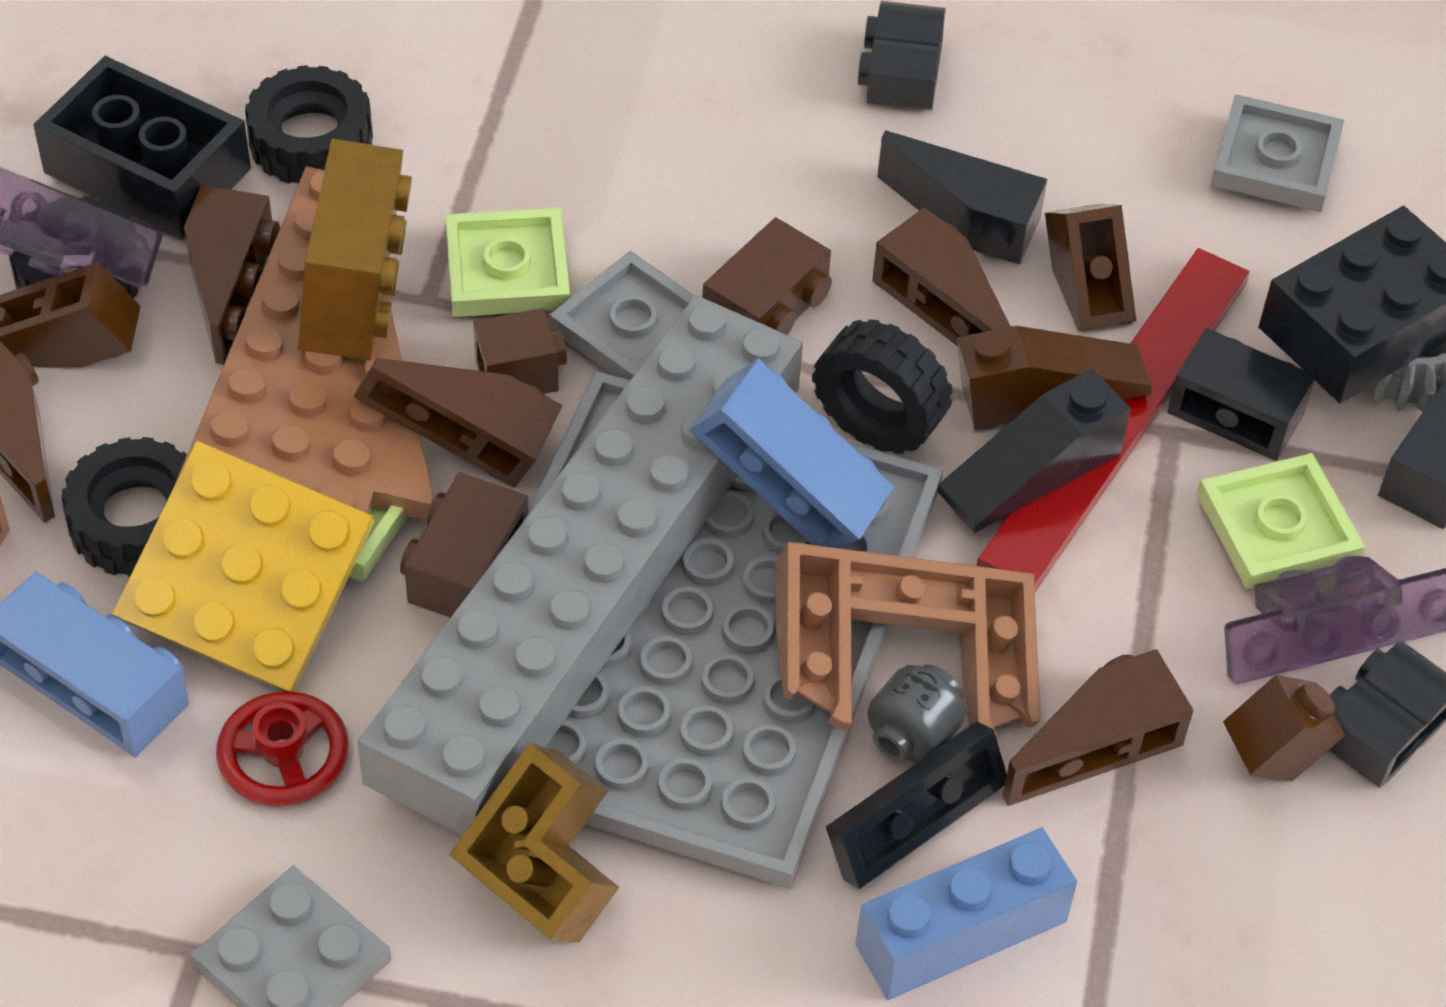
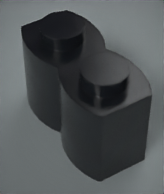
(903, 56)
(1389, 711)

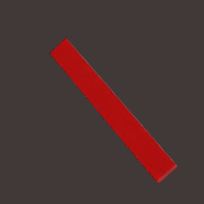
(1196, 300)

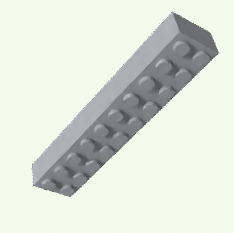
(568, 577)

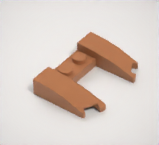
(990, 608)

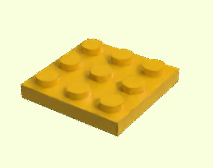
(244, 567)

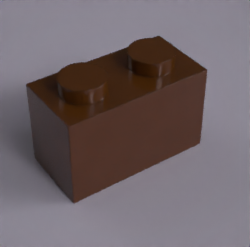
(773, 277)
(460, 542)

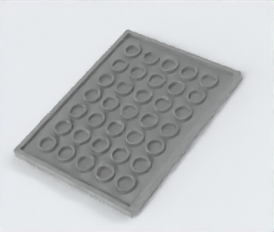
(692, 700)

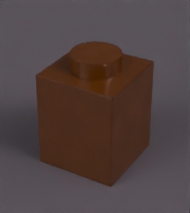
(521, 348)
(1284, 728)

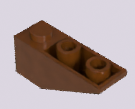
(227, 247)

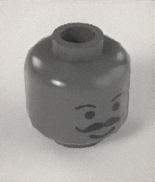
(916, 712)

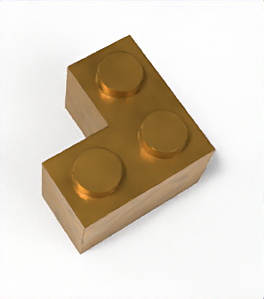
(524, 839)

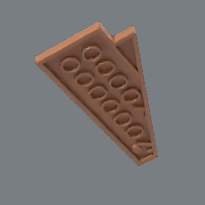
(297, 406)

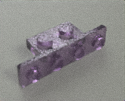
(72, 233)
(1332, 616)

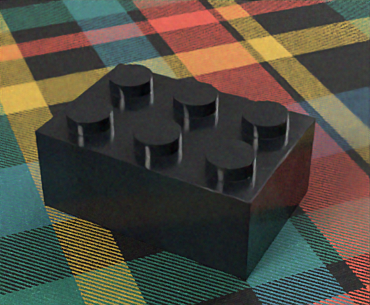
(140, 144)
(1362, 304)

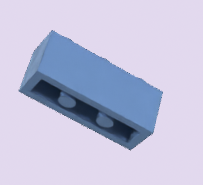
(792, 457)
(90, 663)
(965, 913)

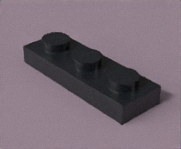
(917, 804)

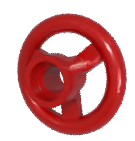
(276, 718)

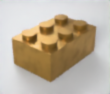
(351, 250)

